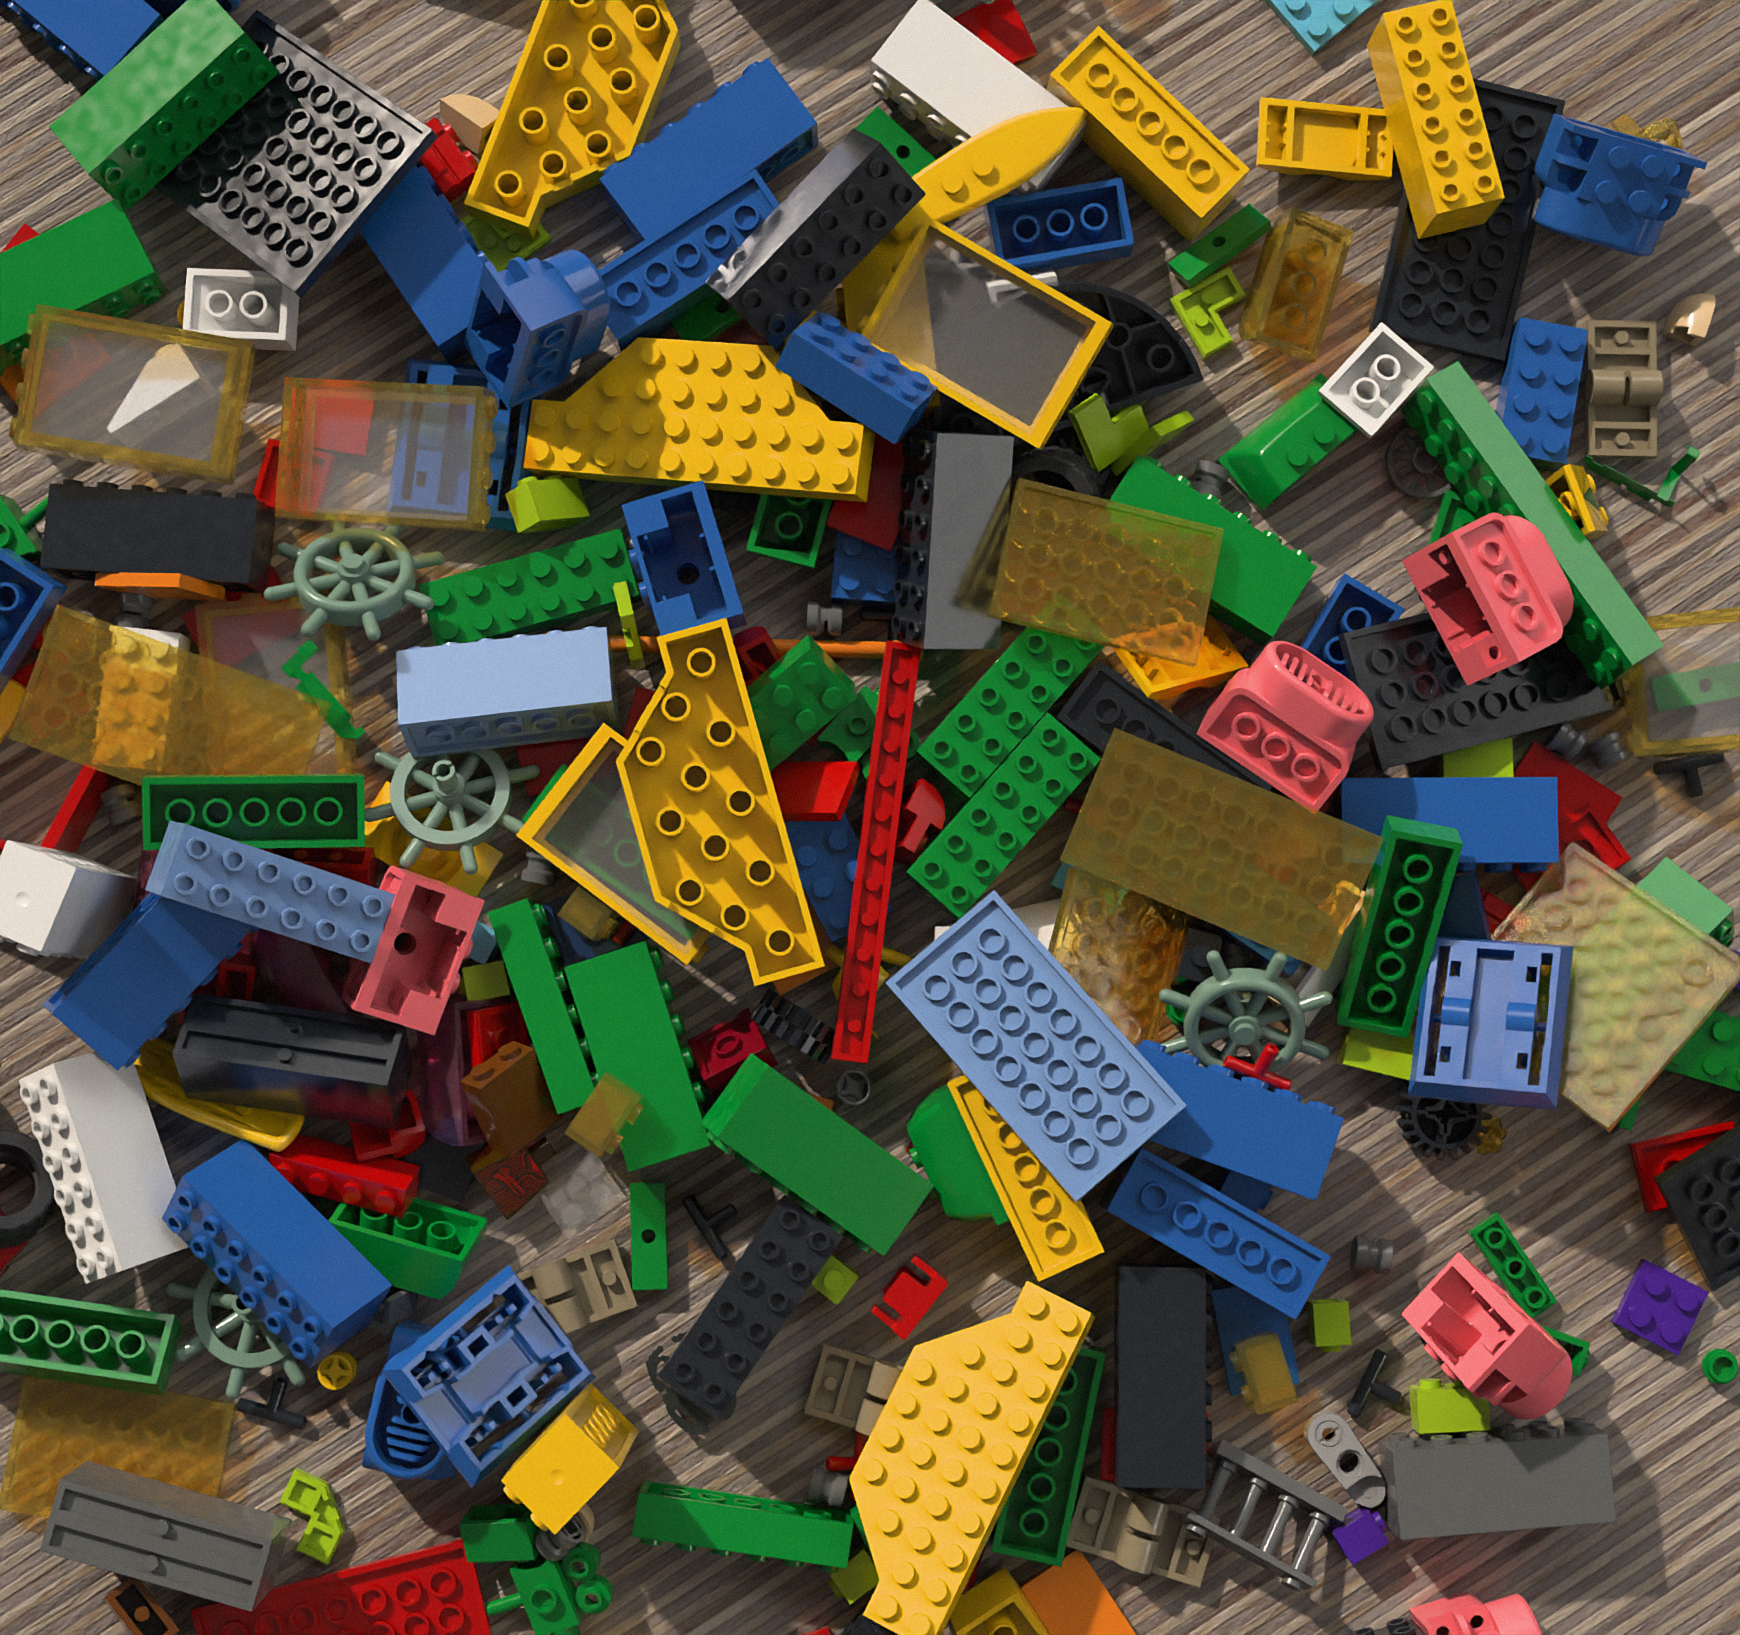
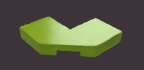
(629, 625)
(315, 1499)

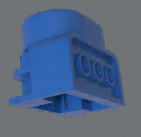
(1609, 185)
(536, 322)
(675, 537)
(392, 1436)

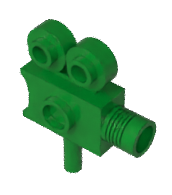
(18, 530)
(853, 728)
(550, 1593)

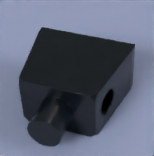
(1191, 959)

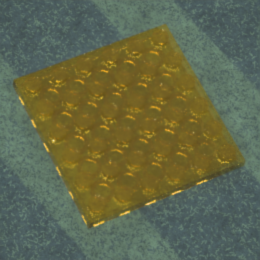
(1635, 982)

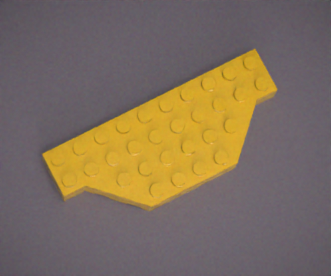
(573, 106)
(698, 414)
(712, 810)
(954, 1451)

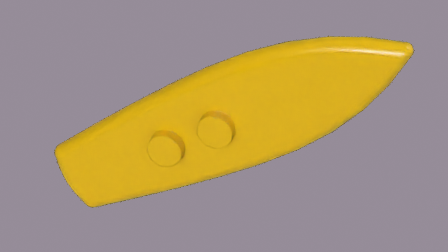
(991, 165)
(163, 1085)

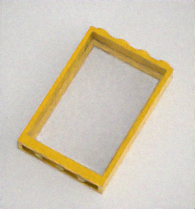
(985, 331)
(592, 839)

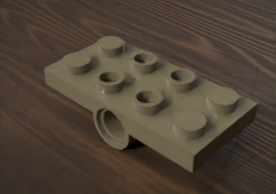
(1621, 389)
(580, 1286)
(851, 1388)
(1137, 1531)

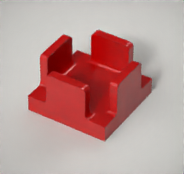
(910, 1296)

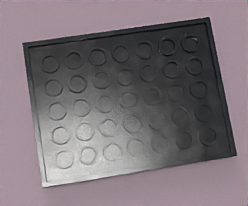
(298, 162)

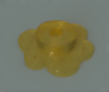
(1493, 1139)

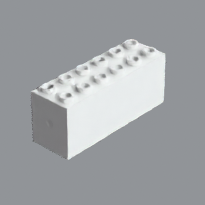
(958, 83)
(59, 900)
(102, 1162)

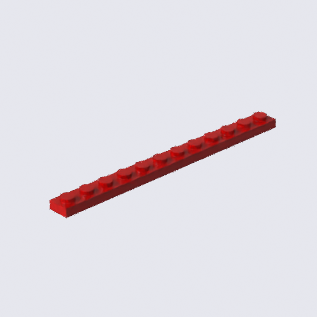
(876, 853)

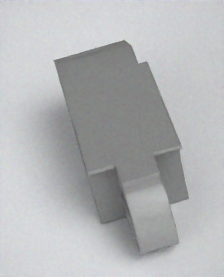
(1362, 1479)

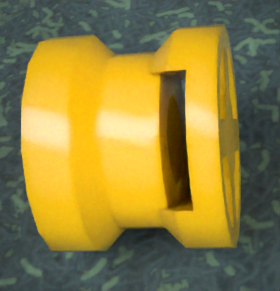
(332, 1375)

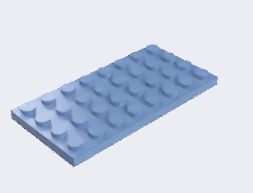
(1035, 1046)

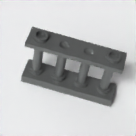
(1291, 1496)

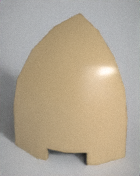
(469, 118)
(1690, 318)

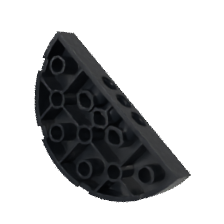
(1135, 363)

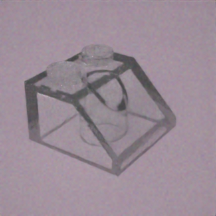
(581, 1190)

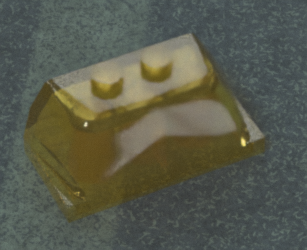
(1295, 284)

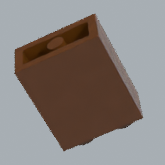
(510, 1098)
(139, 1610)

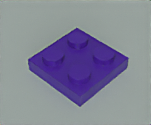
(1659, 1306)

